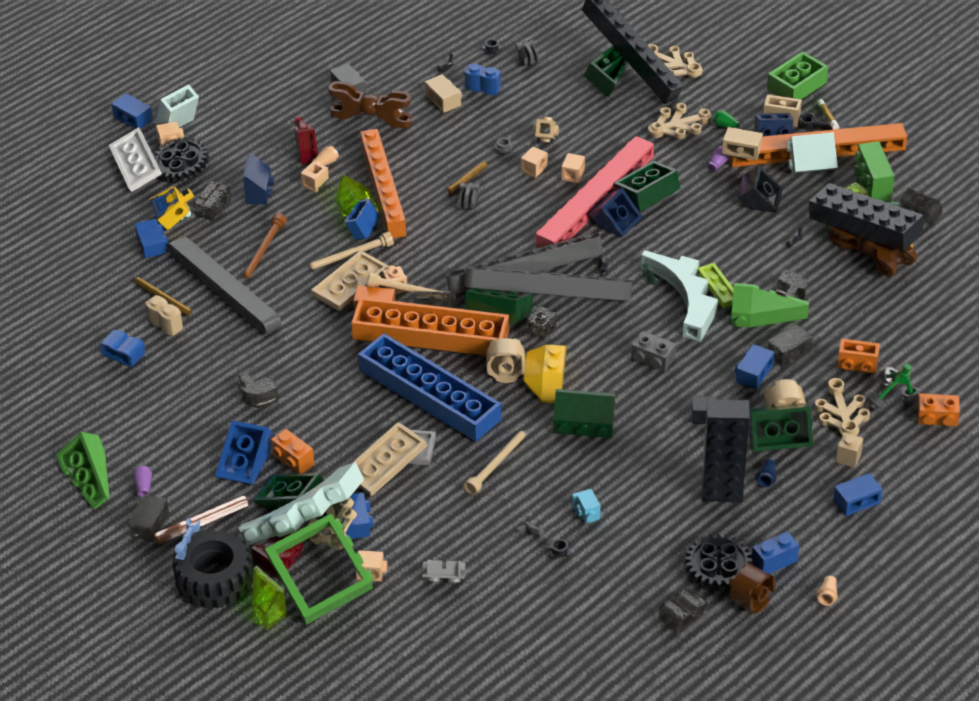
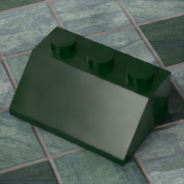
(649, 184)
(584, 413)

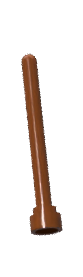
(277, 222)

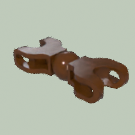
(354, 103)
(881, 254)

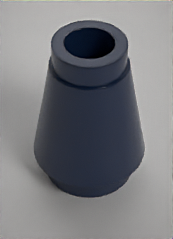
(767, 474)

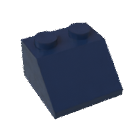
(257, 181)
(616, 213)

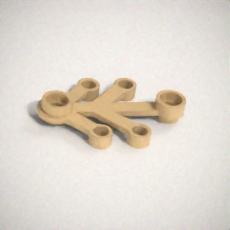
(693, 68)
(660, 128)
(848, 426)
(345, 512)

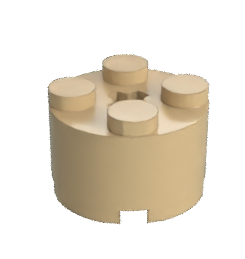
(505, 360)
(783, 393)

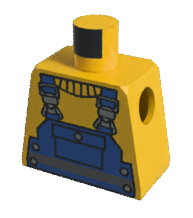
(171, 206)

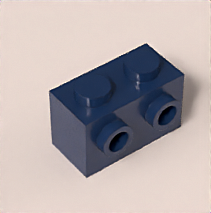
(773, 123)

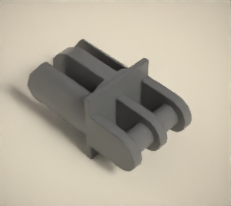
(527, 52)
(468, 193)

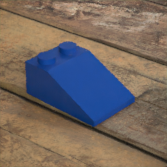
(244, 452)

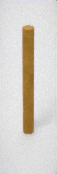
(155, 291)

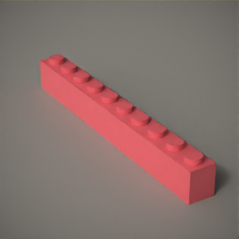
(576, 211)

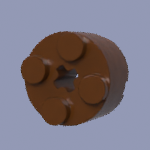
(751, 588)

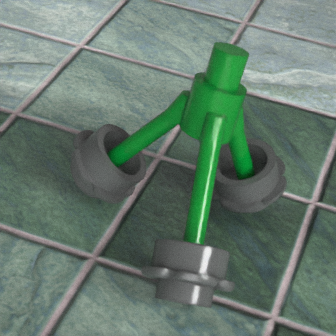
(891, 377)

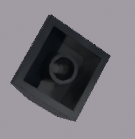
(760, 191)

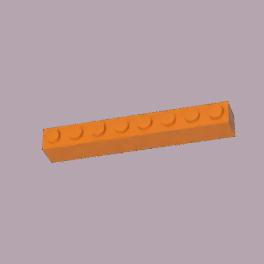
(383, 183)

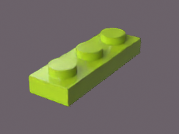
(717, 284)

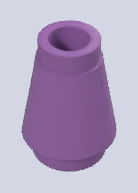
(717, 159)
(142, 479)

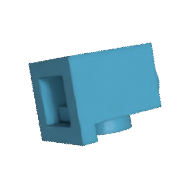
(586, 505)

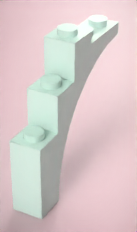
(693, 289)
(308, 506)

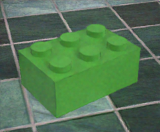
(797, 77)
(874, 171)

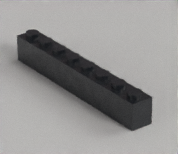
(633, 49)

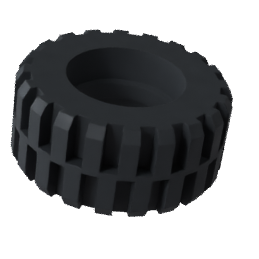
(218, 587)

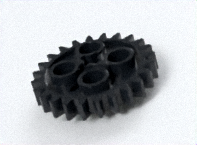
(181, 159)
(702, 560)

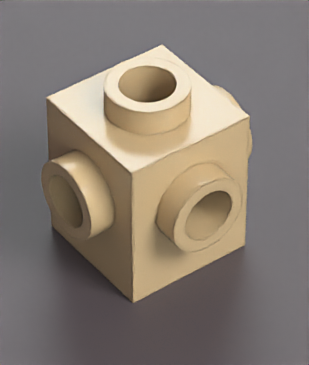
(541, 124)

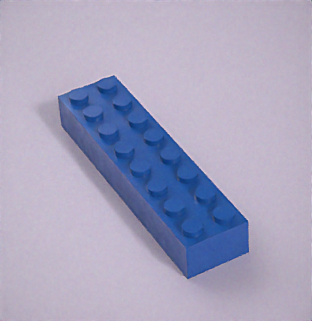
(430, 387)

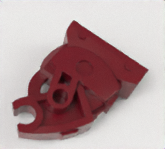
(305, 140)
(287, 557)

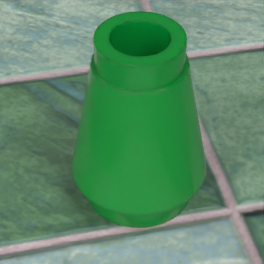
(725, 120)

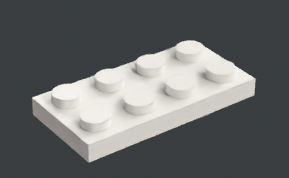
(135, 159)

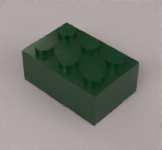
(780, 427)

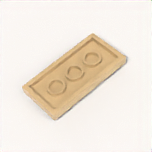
(342, 284)
(388, 457)

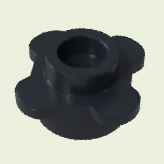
(492, 46)
(559, 548)

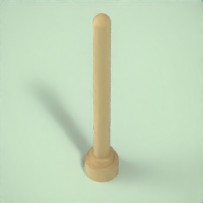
(384, 240)
(375, 280)
(474, 484)

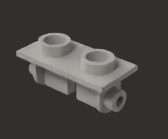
(435, 570)

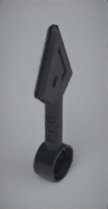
(815, 123)

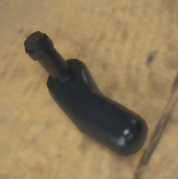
(443, 65)
(792, 240)
(604, 266)

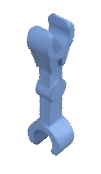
(181, 548)

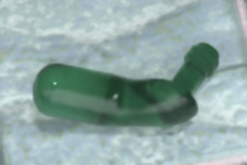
(650, 277)

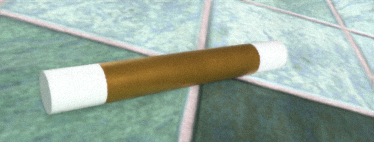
(827, 114)

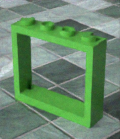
(336, 600)

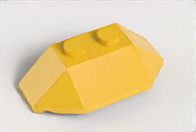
(545, 371)

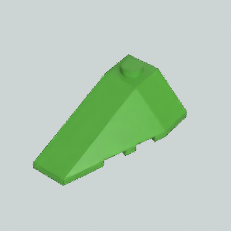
(758, 307)
(86, 466)

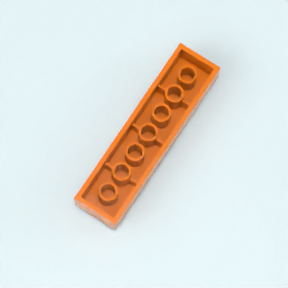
(428, 325)

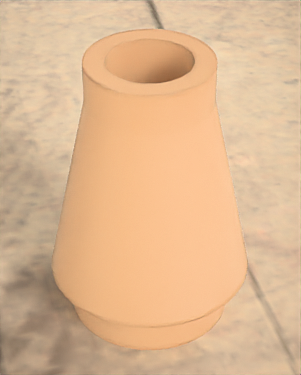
(326, 156)
(827, 592)

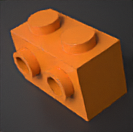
(858, 355)
(938, 409)
(292, 451)

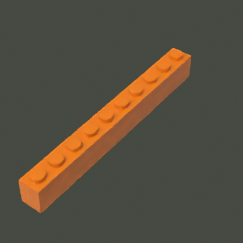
(774, 150)

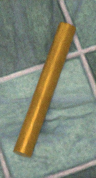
(467, 177)

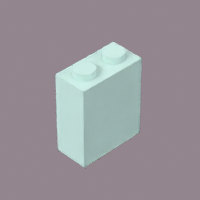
(178, 107)
(812, 153)

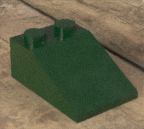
(286, 488)

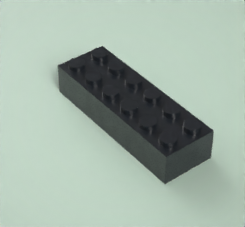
(866, 217)
(725, 450)

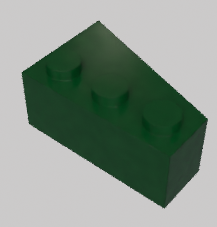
(606, 70)
(495, 302)

